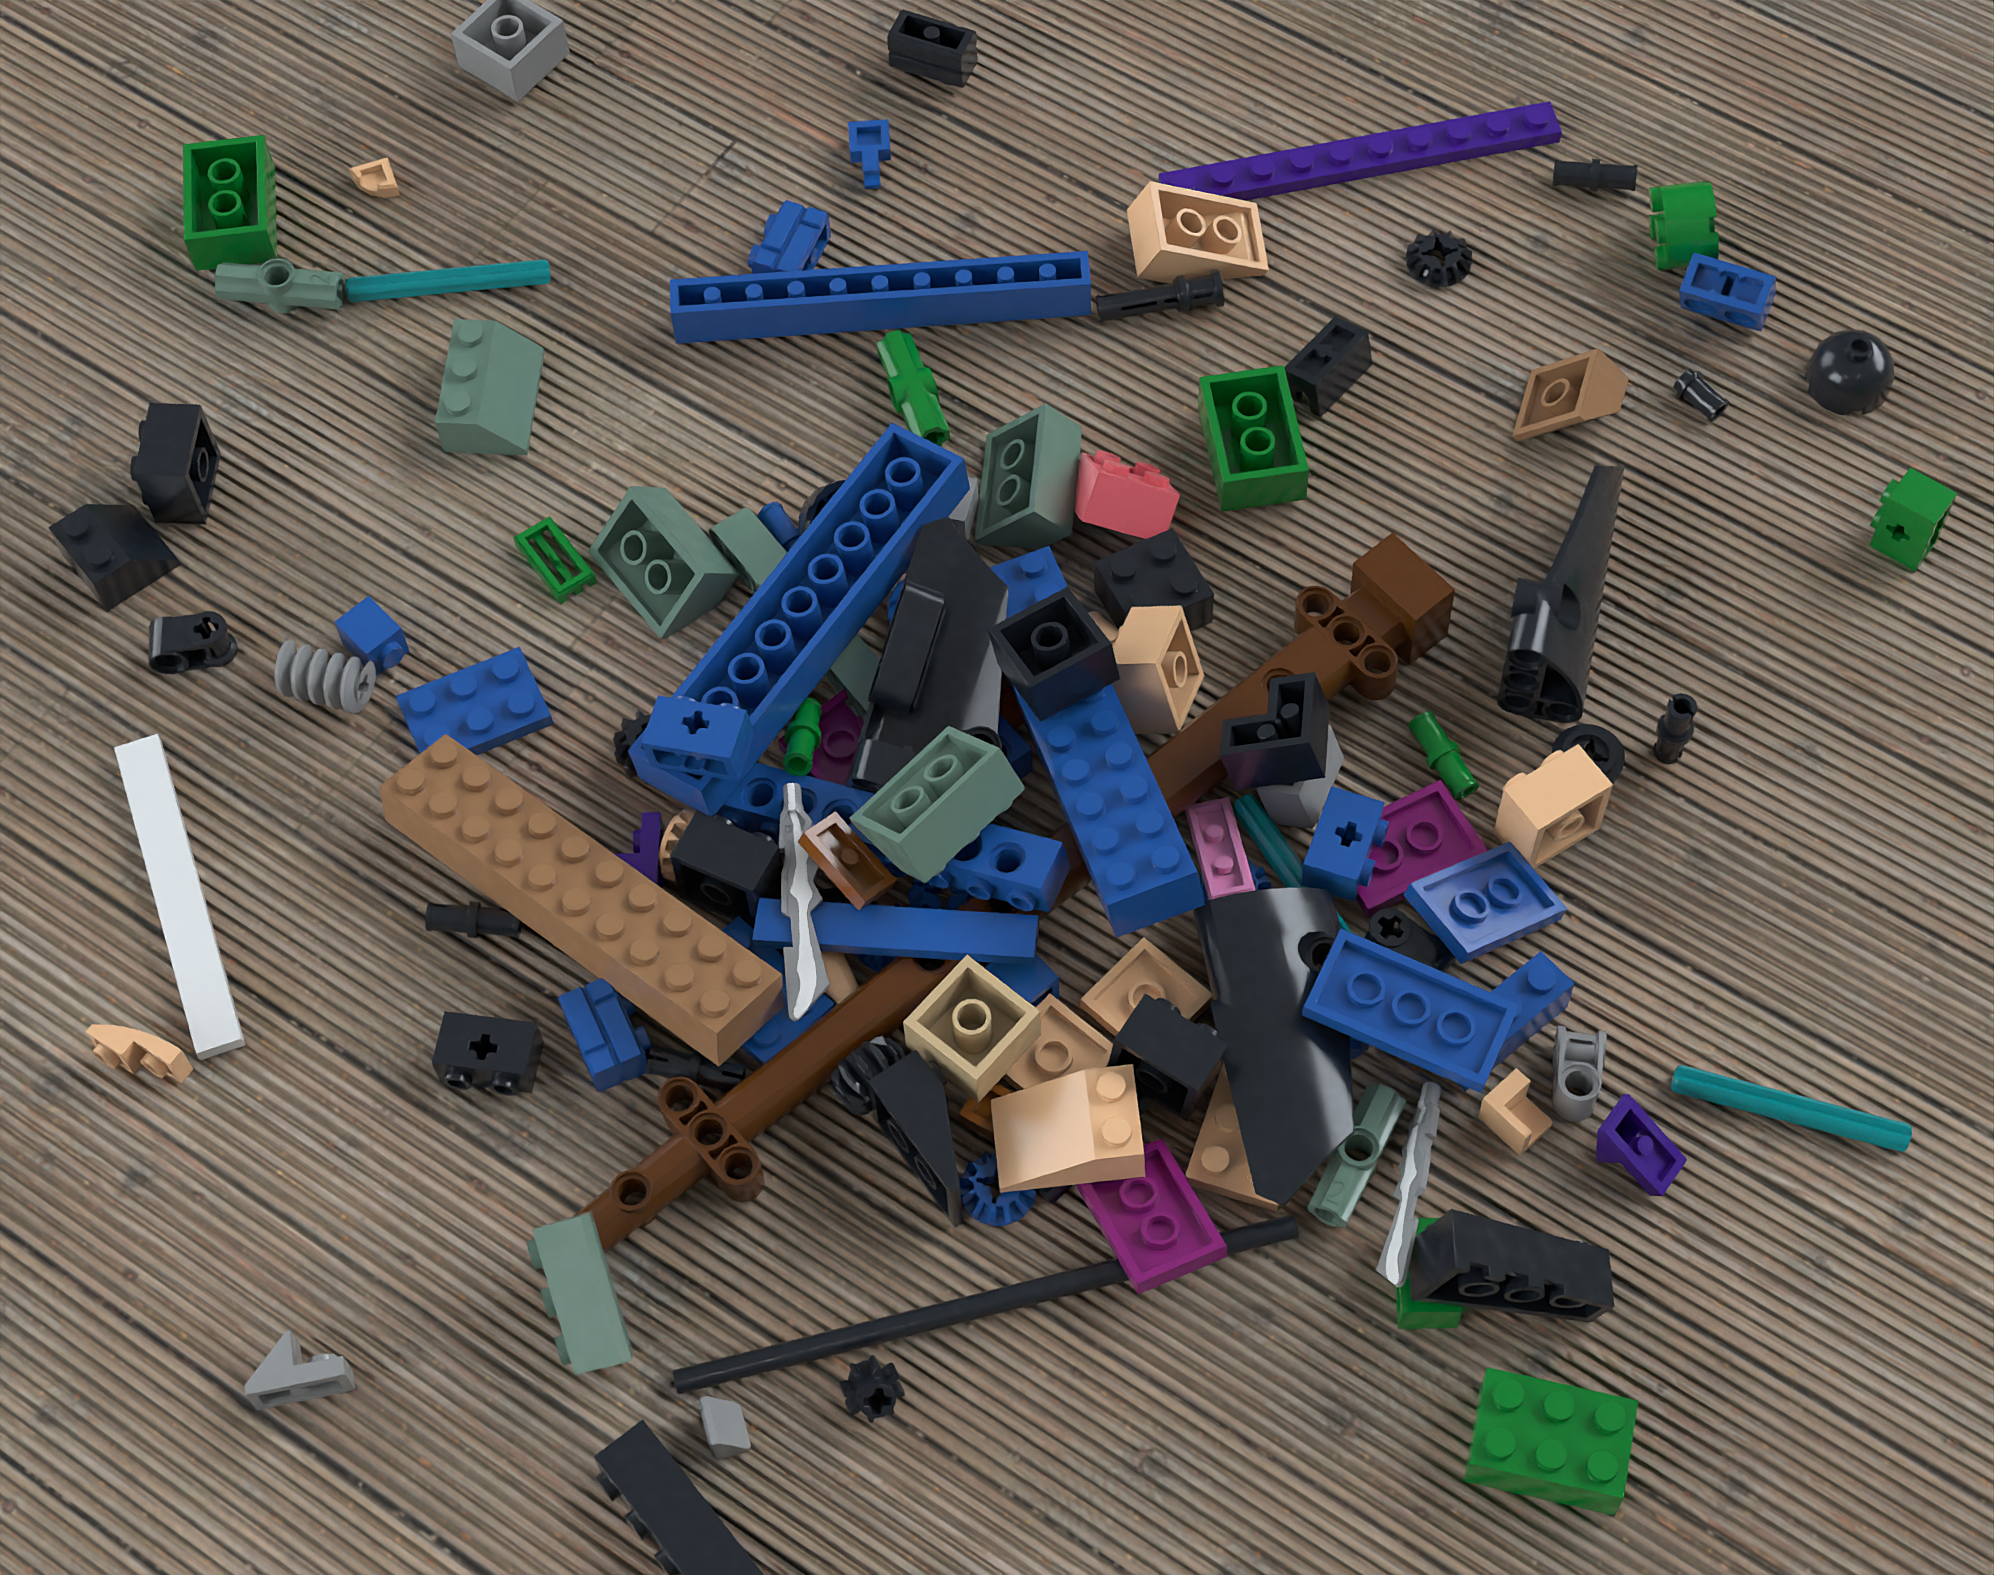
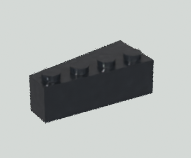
(1509, 1269)

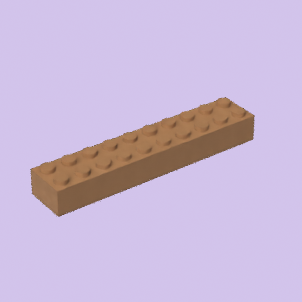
(583, 899)

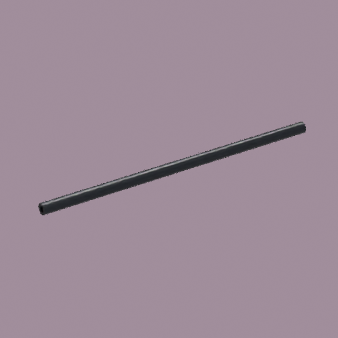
(948, 1313)

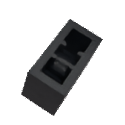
(487, 1053)

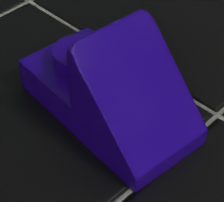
(647, 847)
(1640, 1146)

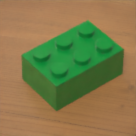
(229, 202)
(1253, 438)
(1551, 1441)

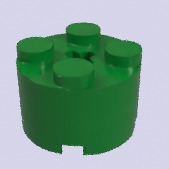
(1683, 223)

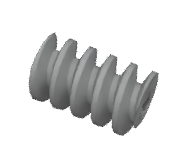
(323, 681)

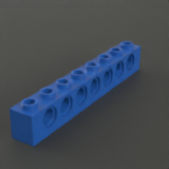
(1039, 860)

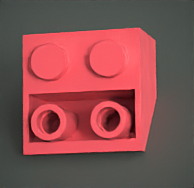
(1123, 496)

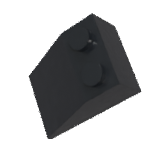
(914, 1116)

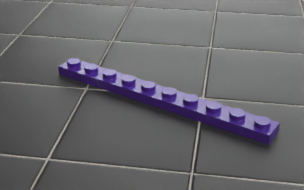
(1373, 154)

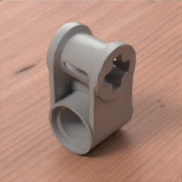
(1577, 1064)

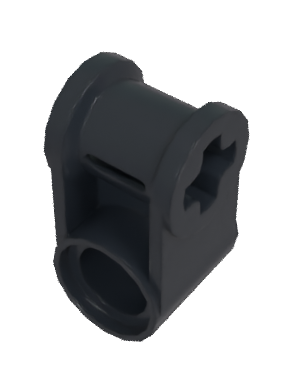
(185, 641)
(1409, 939)

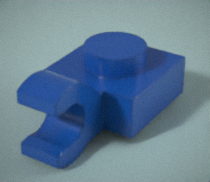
(870, 144)

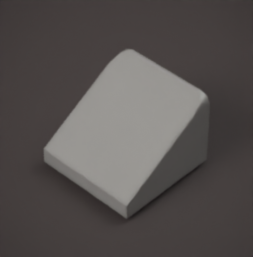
(724, 1427)

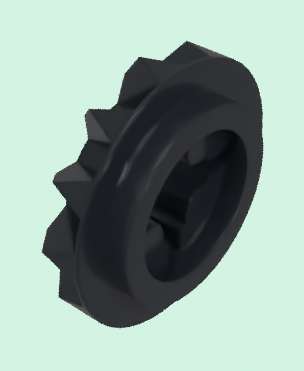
(1428, 269)
(1606, 750)

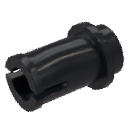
(1700, 394)

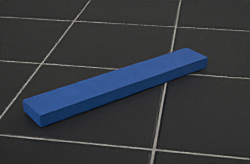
(906, 932)

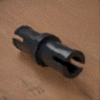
(1595, 175)
(1675, 728)
(471, 920)
(696, 1067)

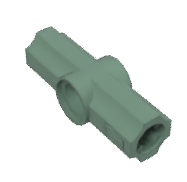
(280, 285)
(1346, 1178)

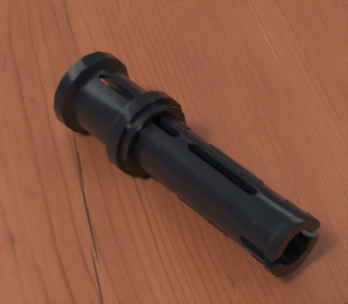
(1180, 294)

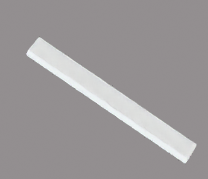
(179, 898)

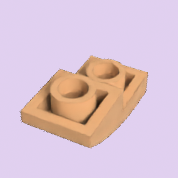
(135, 1048)

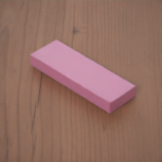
(1219, 848)

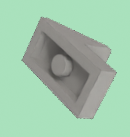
(286, 1380)

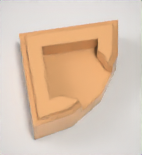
(375, 178)

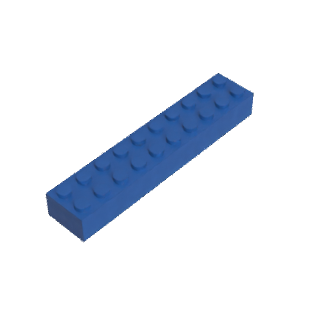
(816, 600)
(1105, 785)

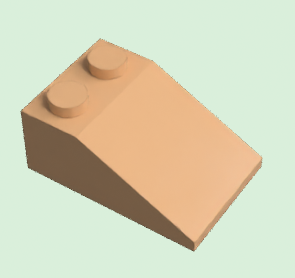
(1193, 233)
(1069, 1131)

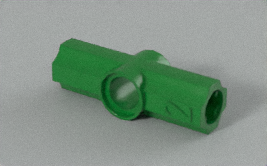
(912, 387)

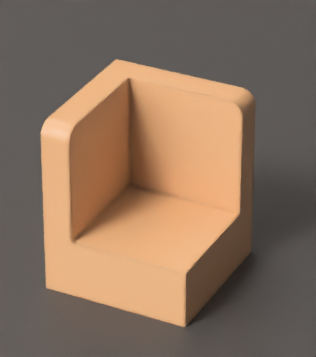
(1512, 1114)

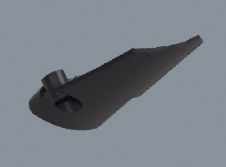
(1558, 618)
(935, 658)
(1282, 1068)

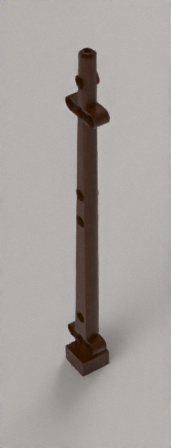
(1391, 611)

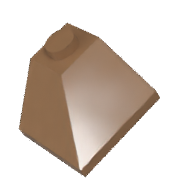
(1570, 394)

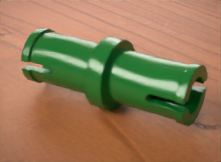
(802, 738)
(1443, 755)

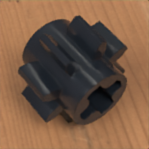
(872, 1388)

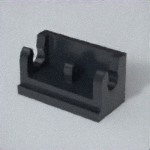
(1329, 365)

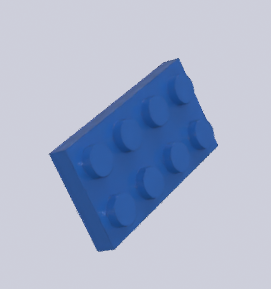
(1410, 1010)

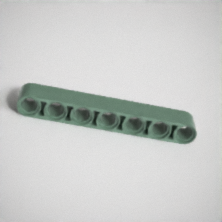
(754, 556)

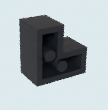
(1285, 742)

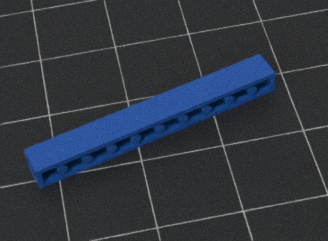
(880, 297)

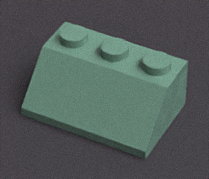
(488, 389)
(1029, 481)
(662, 560)
(938, 803)
(580, 1294)

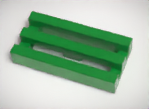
(571, 584)

